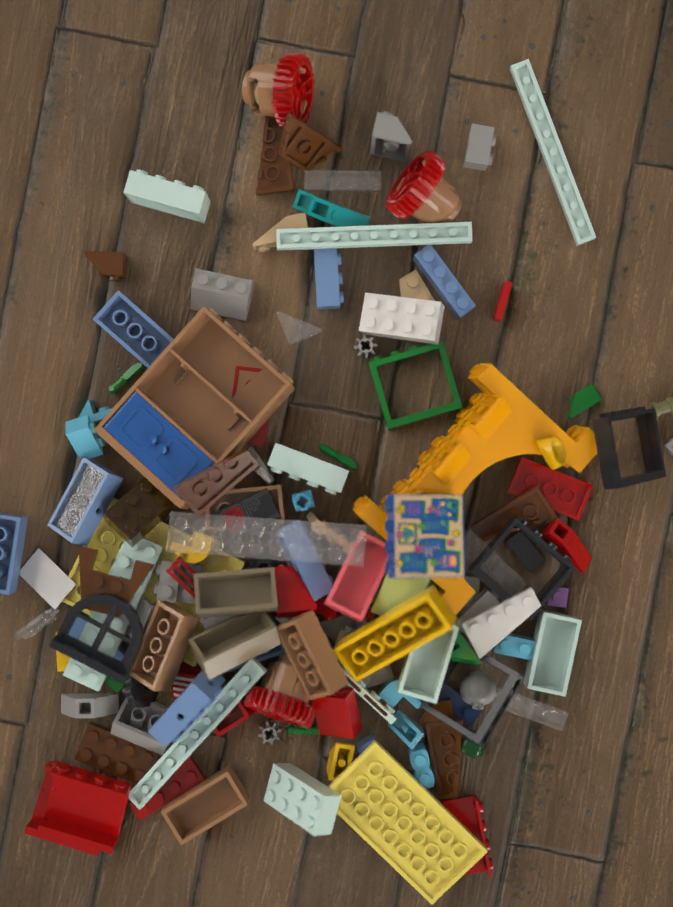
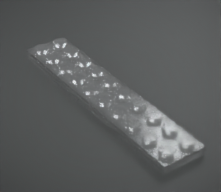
(267, 539)

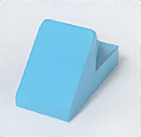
(90, 410)

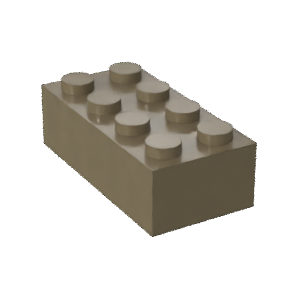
(235, 592)
(234, 642)

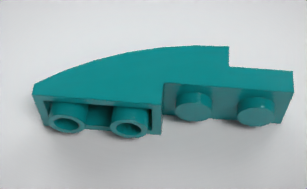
(328, 211)

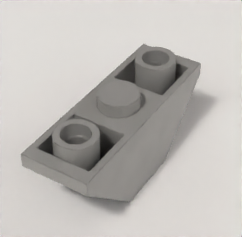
(89, 704)

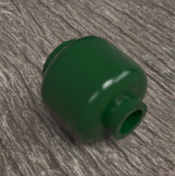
(471, 748)

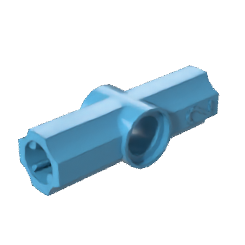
(303, 500)

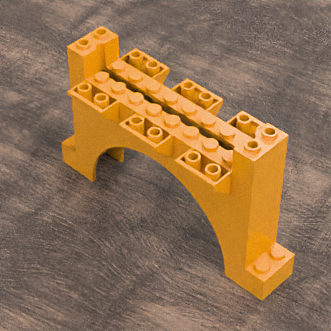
(488, 430)

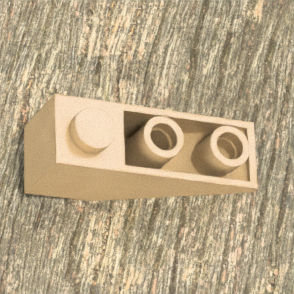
(269, 238)

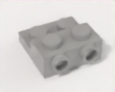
(171, 590)

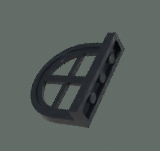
(91, 655)

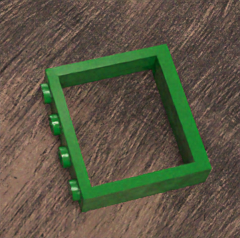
(413, 351)

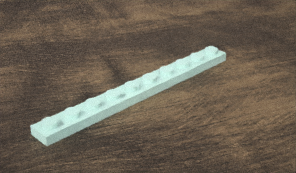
(552, 152)
(374, 236)
(197, 733)

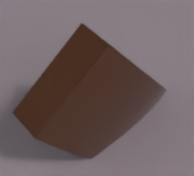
(443, 706)

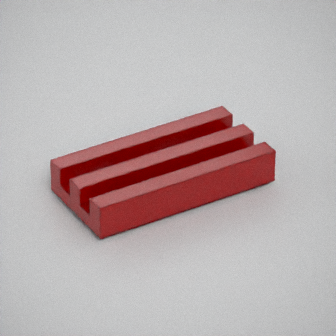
(502, 301)
(174, 565)

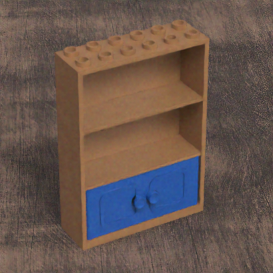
(183, 406)

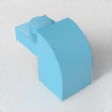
(389, 693)

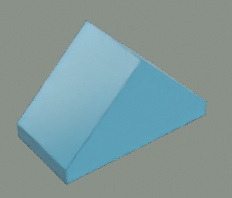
(407, 729)

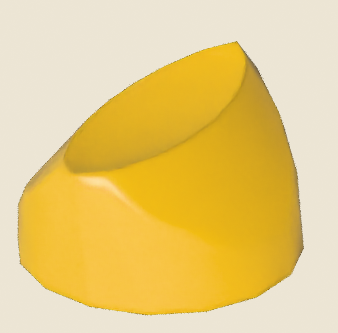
(553, 452)

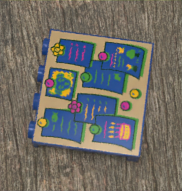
(424, 536)

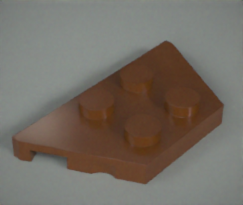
(304, 145)

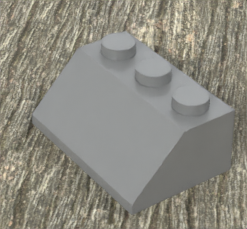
(390, 138)
(223, 293)
(134, 724)

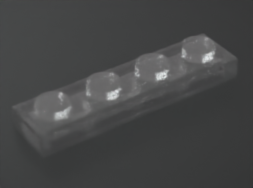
(342, 181)
(535, 710)

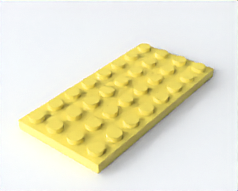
(405, 823)

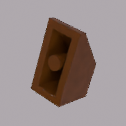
(110, 264)

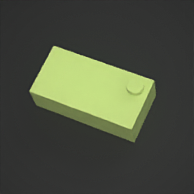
(396, 591)

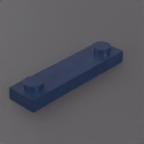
(460, 708)

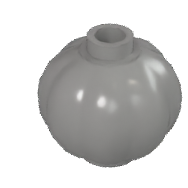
(477, 690)

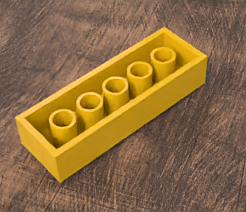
(395, 633)

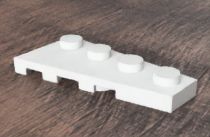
(495, 623)

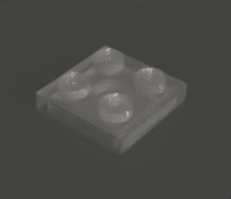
(33, 626)

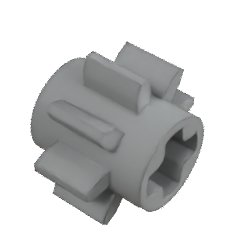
(366, 351)
(269, 738)

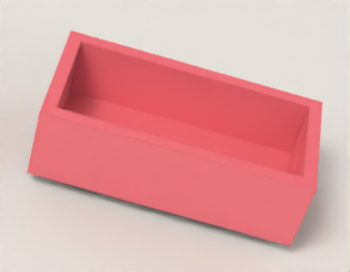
(357, 585)

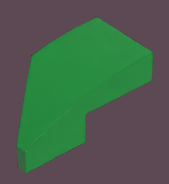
(583, 400)

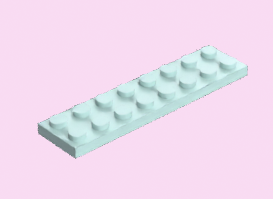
(123, 566)

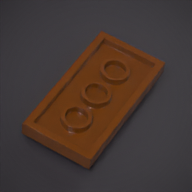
(114, 754)

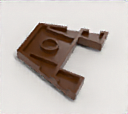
(99, 582)

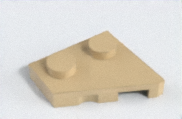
(413, 287)

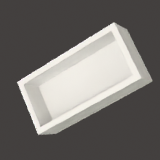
(401, 318)

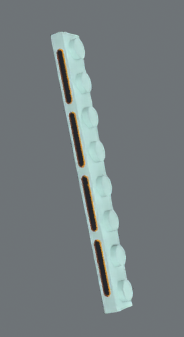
(371, 698)

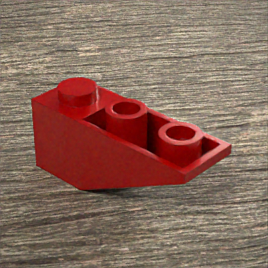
(567, 542)

